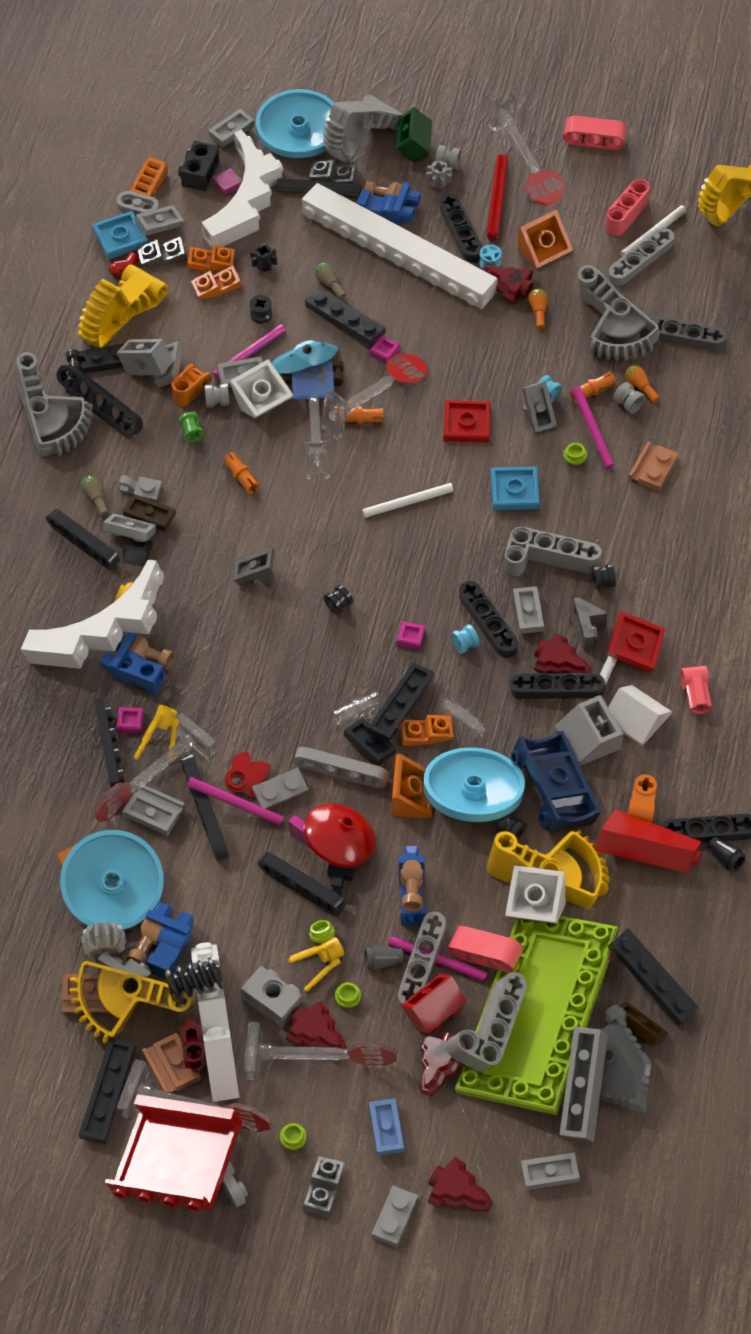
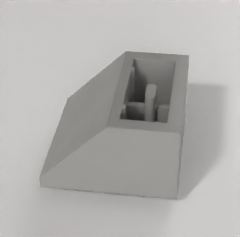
(591, 730)

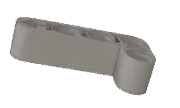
(560, 551)
(492, 1019)

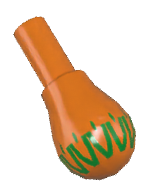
(538, 301)
(637, 377)

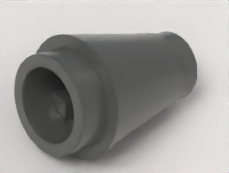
(380, 957)

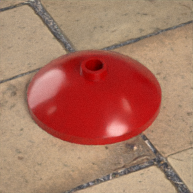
(339, 835)

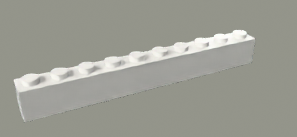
(399, 246)

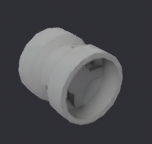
(451, 157)
(217, 395)
(629, 397)

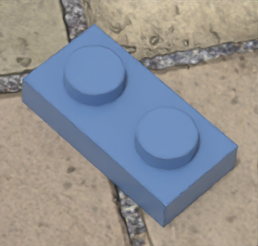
(386, 1127)

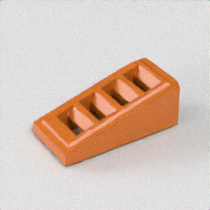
(154, 168)

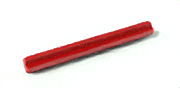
(497, 196)

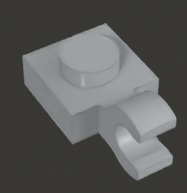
(144, 487)

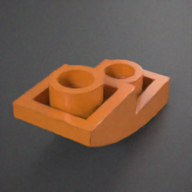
(208, 260)
(218, 284)
(428, 731)

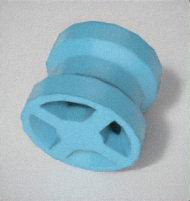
(490, 256)
(553, 388)
(465, 639)

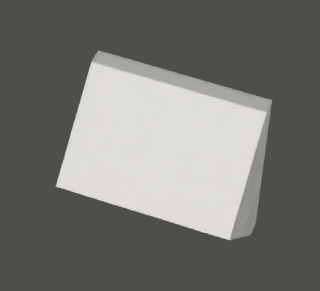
(260, 389)
(637, 714)
(536, 894)

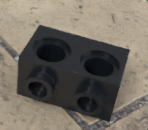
(199, 165)

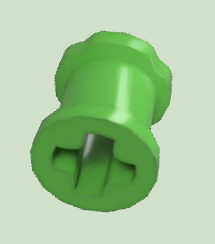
(191, 427)

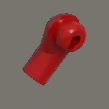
(118, 267)

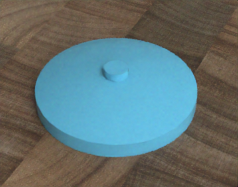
(294, 123)
(474, 784)
(111, 879)

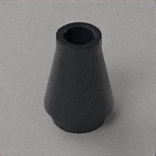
(727, 854)

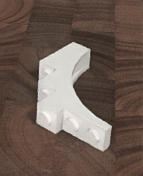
(241, 214)
(103, 631)
(216, 1032)

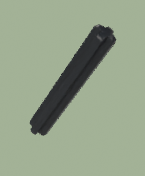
(305, 186)

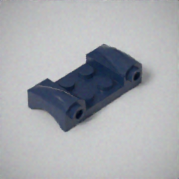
(558, 780)

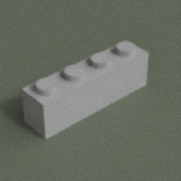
(583, 1084)

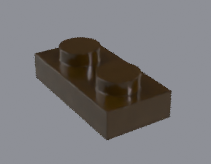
(149, 511)
(648, 1030)

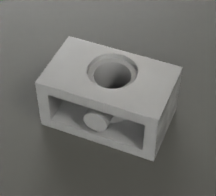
(145, 357)
(277, 1009)

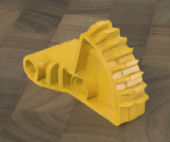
(724, 193)
(114, 306)
(507, 853)
(120, 1002)

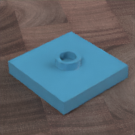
(119, 235)
(514, 488)

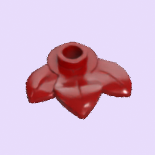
(248, 772)

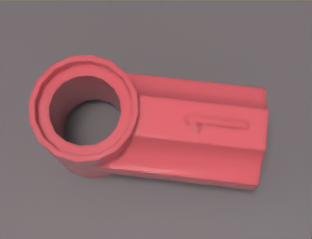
(696, 683)

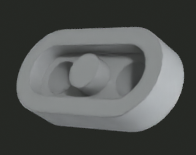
(136, 202)
(235, 1190)

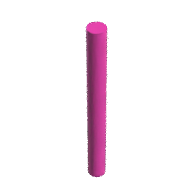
(258, 345)
(593, 428)
(235, 801)
(441, 960)

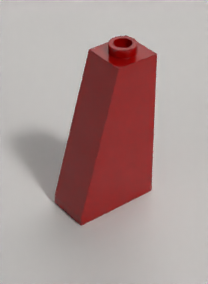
(647, 843)

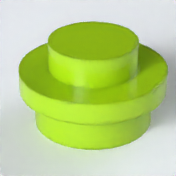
(575, 454)
(321, 931)
(347, 995)
(293, 1136)

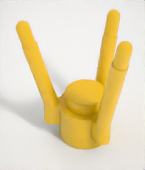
(163, 719)
(327, 951)

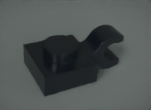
(338, 876)

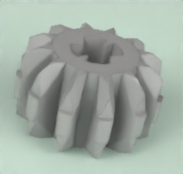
(103, 937)

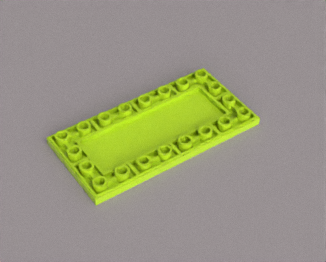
(563, 978)

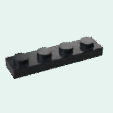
(345, 316)
(400, 702)
(107, 737)
(653, 976)
(107, 1091)

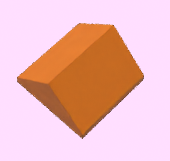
(544, 239)
(408, 790)

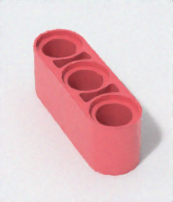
(595, 132)
(627, 207)
(485, 948)

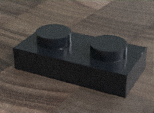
(370, 746)

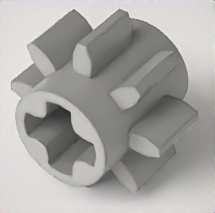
(439, 174)

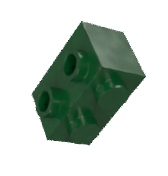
(414, 134)

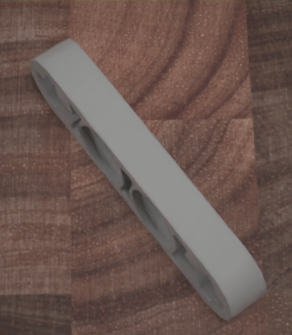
(639, 255)
(341, 767)
(420, 959)

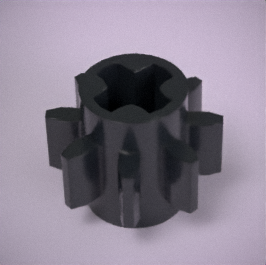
(263, 257)

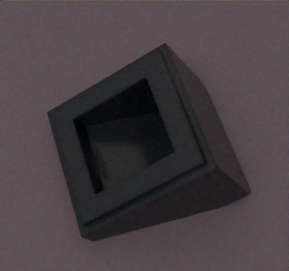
(137, 552)

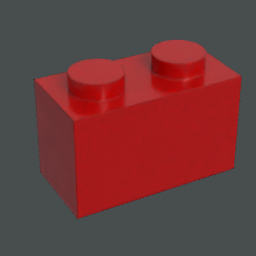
(434, 1003)

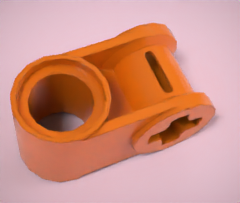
(189, 385)
(642, 802)

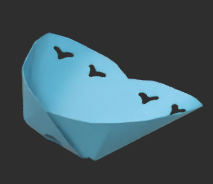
(301, 360)

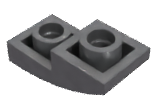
(329, 172)
(155, 254)
(131, 967)
(323, 1187)

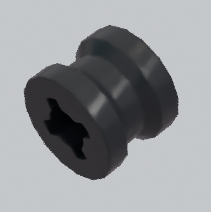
(260, 309)
(603, 576)
(338, 599)
(512, 825)

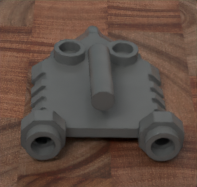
(625, 1065)

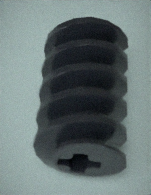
(194, 978)

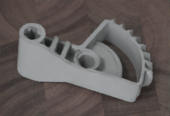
(351, 122)
(599, 292)
(53, 410)

